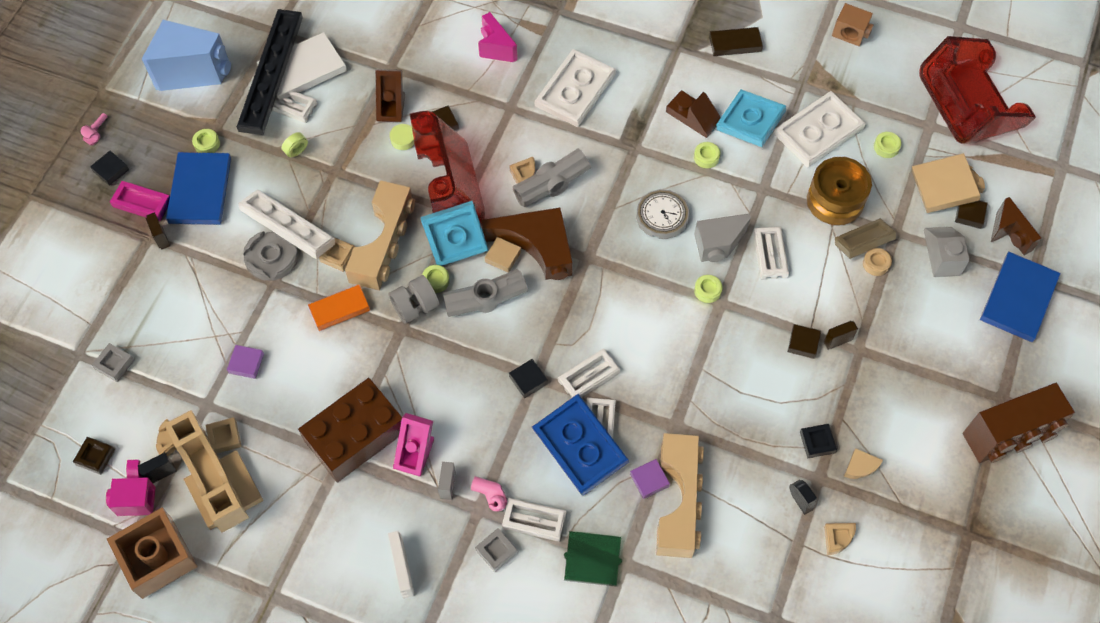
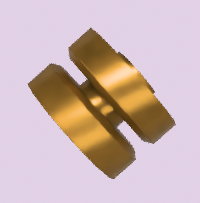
(839, 190)

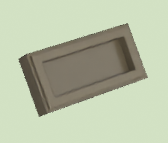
(865, 238)

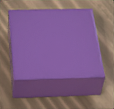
(245, 361)
(649, 478)

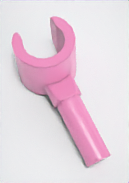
(90, 133)

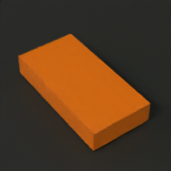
(339, 307)

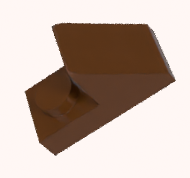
(389, 95)
(695, 113)
(1012, 222)

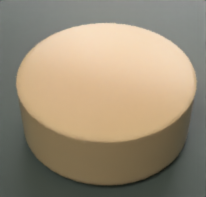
(877, 261)

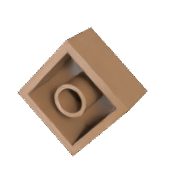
(151, 553)

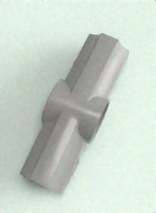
(551, 178)
(500, 289)

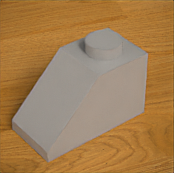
(719, 236)
(946, 251)

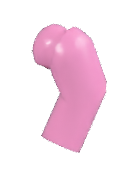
(493, 491)

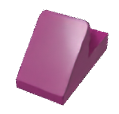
(496, 41)
(413, 444)

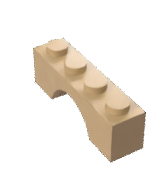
(370, 263)
(207, 471)
(677, 530)

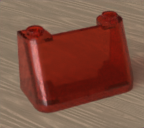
(966, 94)
(446, 147)

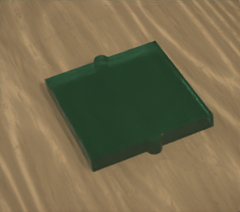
(592, 558)

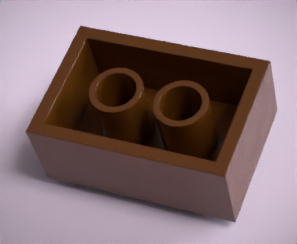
(1018, 423)
(352, 429)

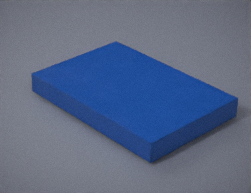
(199, 188)
(1020, 296)
(580, 444)

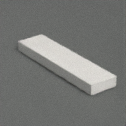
(287, 224)

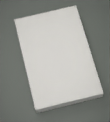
(309, 65)
(575, 87)
(819, 129)

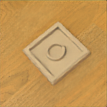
(945, 183)
(240, 480)

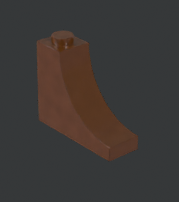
(539, 234)

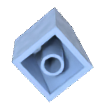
(185, 57)

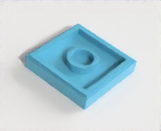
(751, 118)
(454, 233)

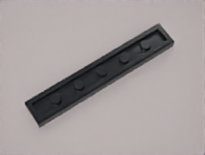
(269, 72)

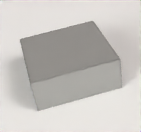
(113, 362)
(446, 480)
(496, 550)

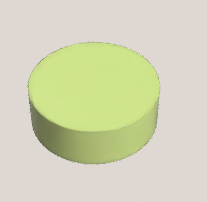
(402, 137)
(206, 141)
(294, 144)
(887, 144)
(707, 155)
(437, 277)
(708, 288)

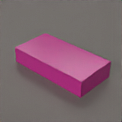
(140, 200)

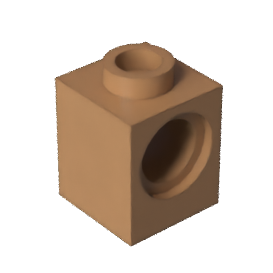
(853, 25)

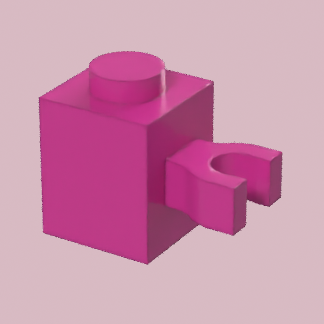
(132, 494)

